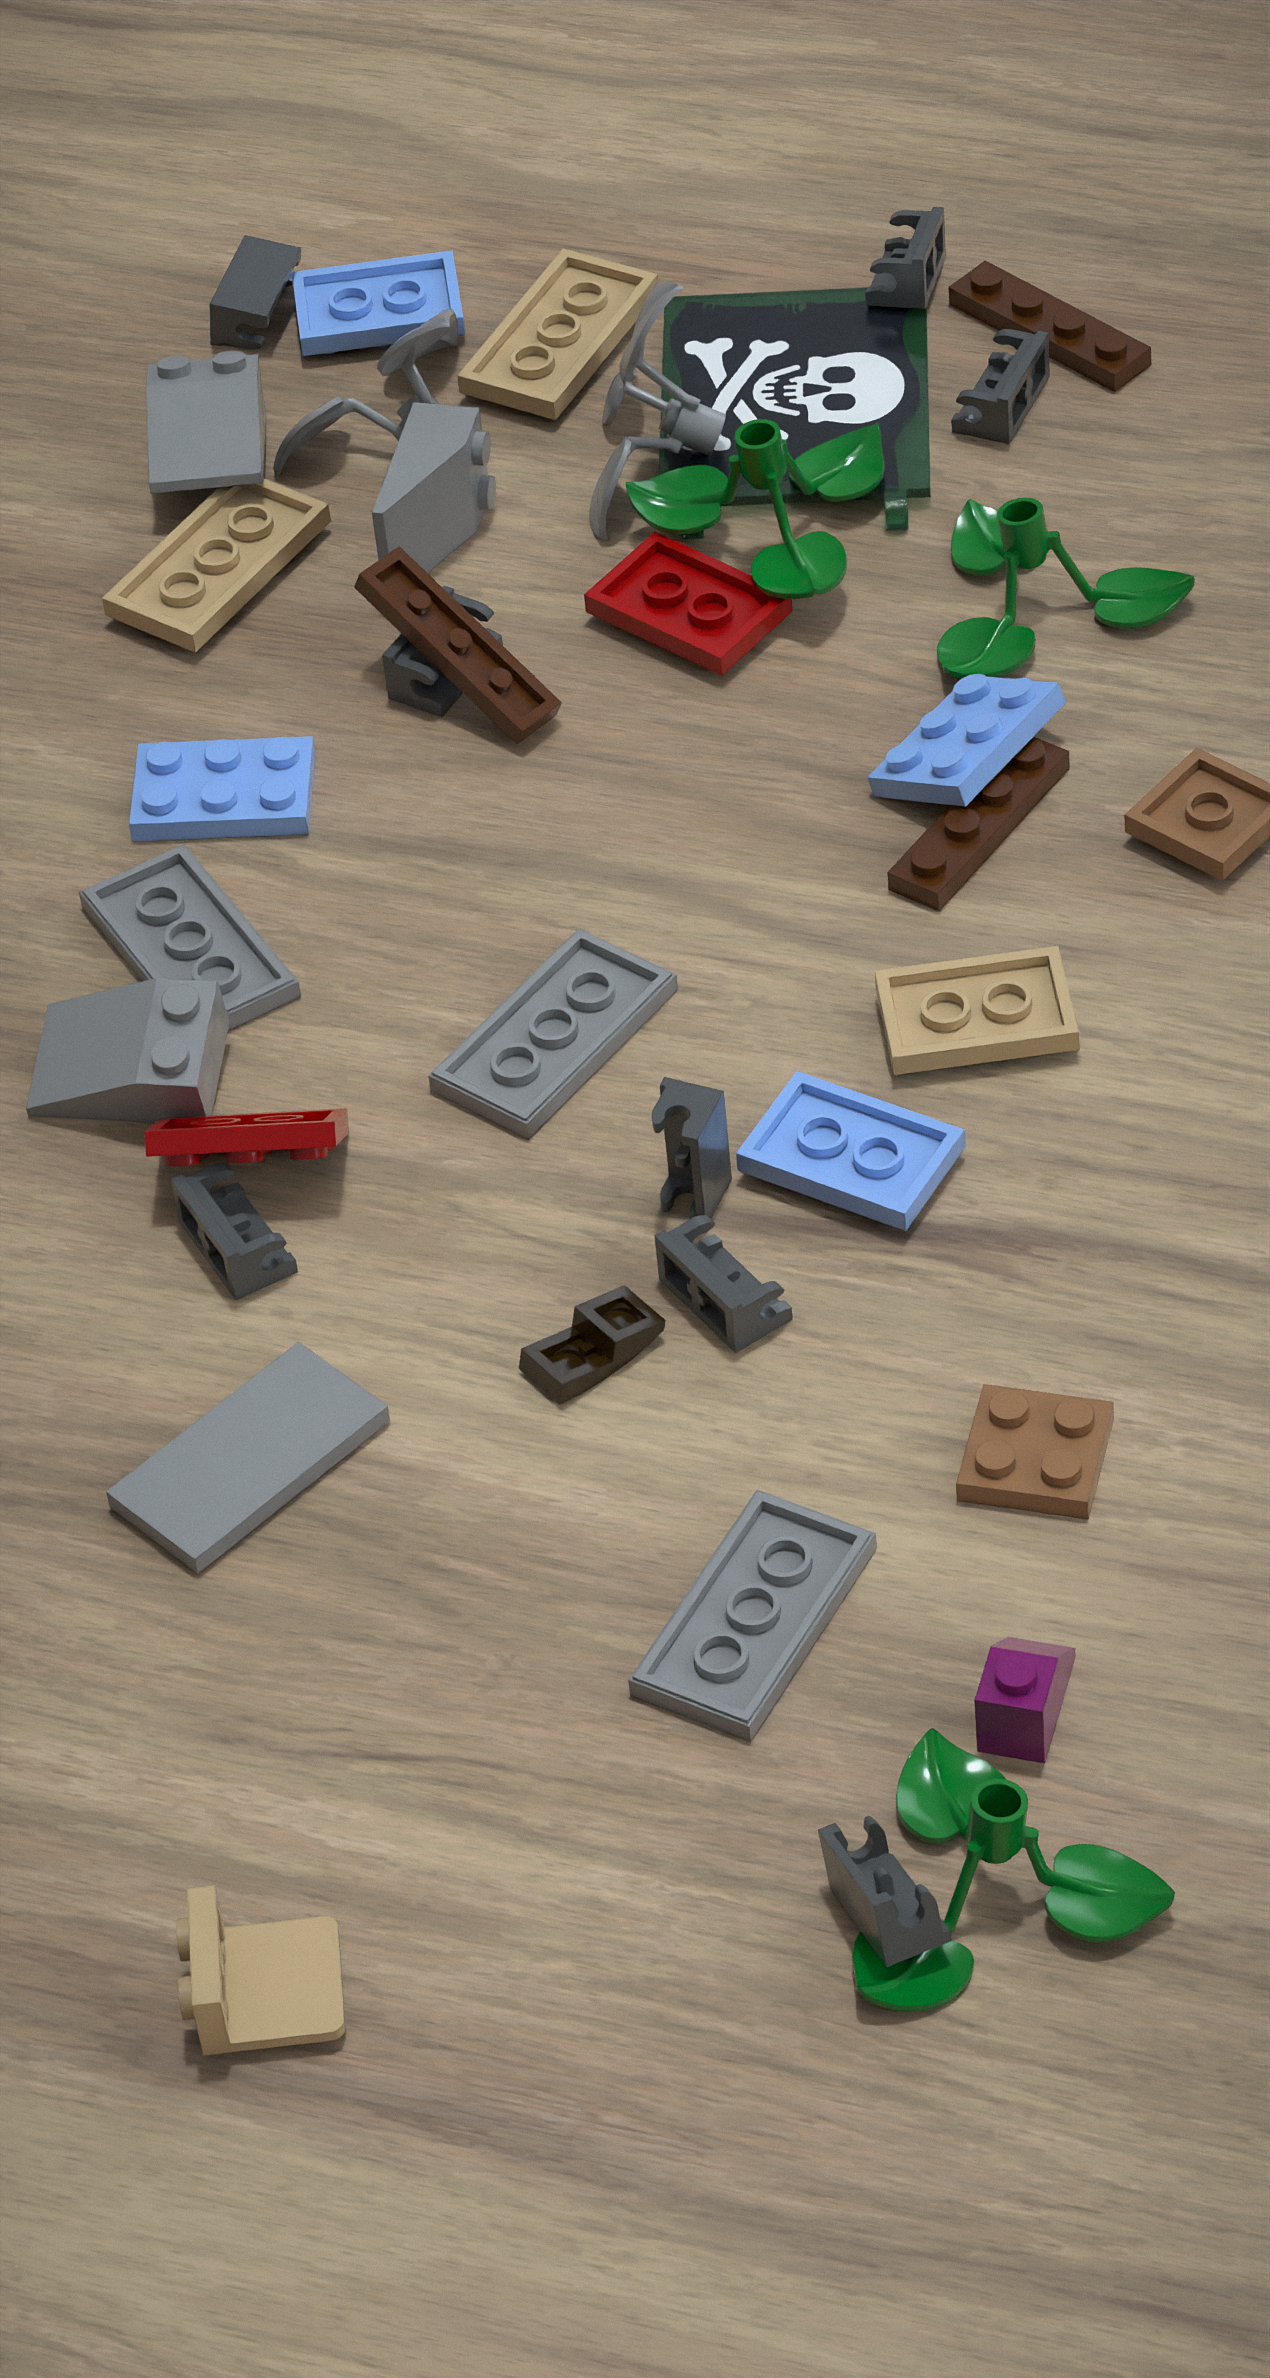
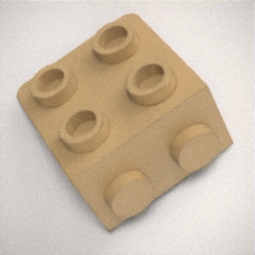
(259, 1980)

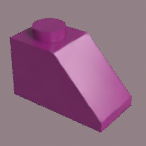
(1021, 1697)

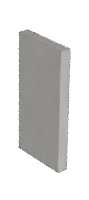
(181, 925)
(553, 1033)
(248, 1457)
(753, 1615)

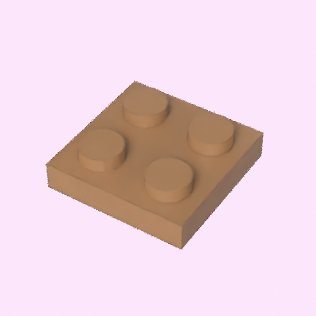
(1204, 814)
(1035, 1451)

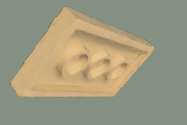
(557, 334)
(216, 561)

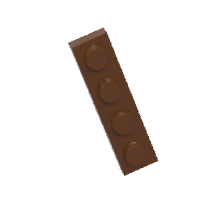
(1074, 336)
(457, 645)
(968, 835)

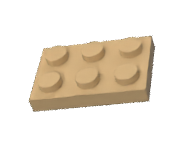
(976, 1010)

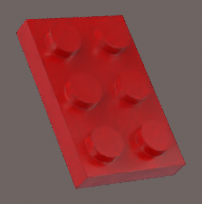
(686, 603)
(246, 1136)

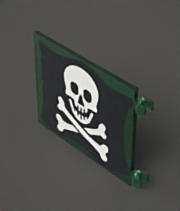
(816, 370)

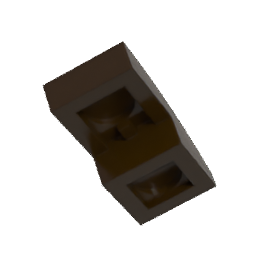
(601, 1341)

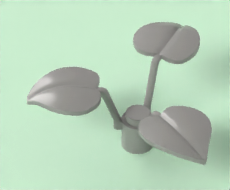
(433, 335)
(684, 420)

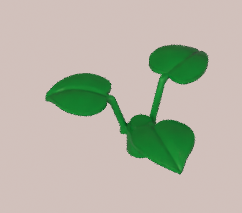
(839, 470)
(1019, 538)
(951, 1793)

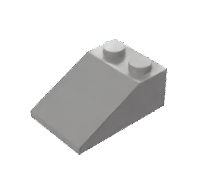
(205, 422)
(434, 484)
(132, 1053)

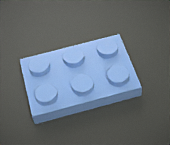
(373, 301)
(966, 740)
(222, 788)
(851, 1150)

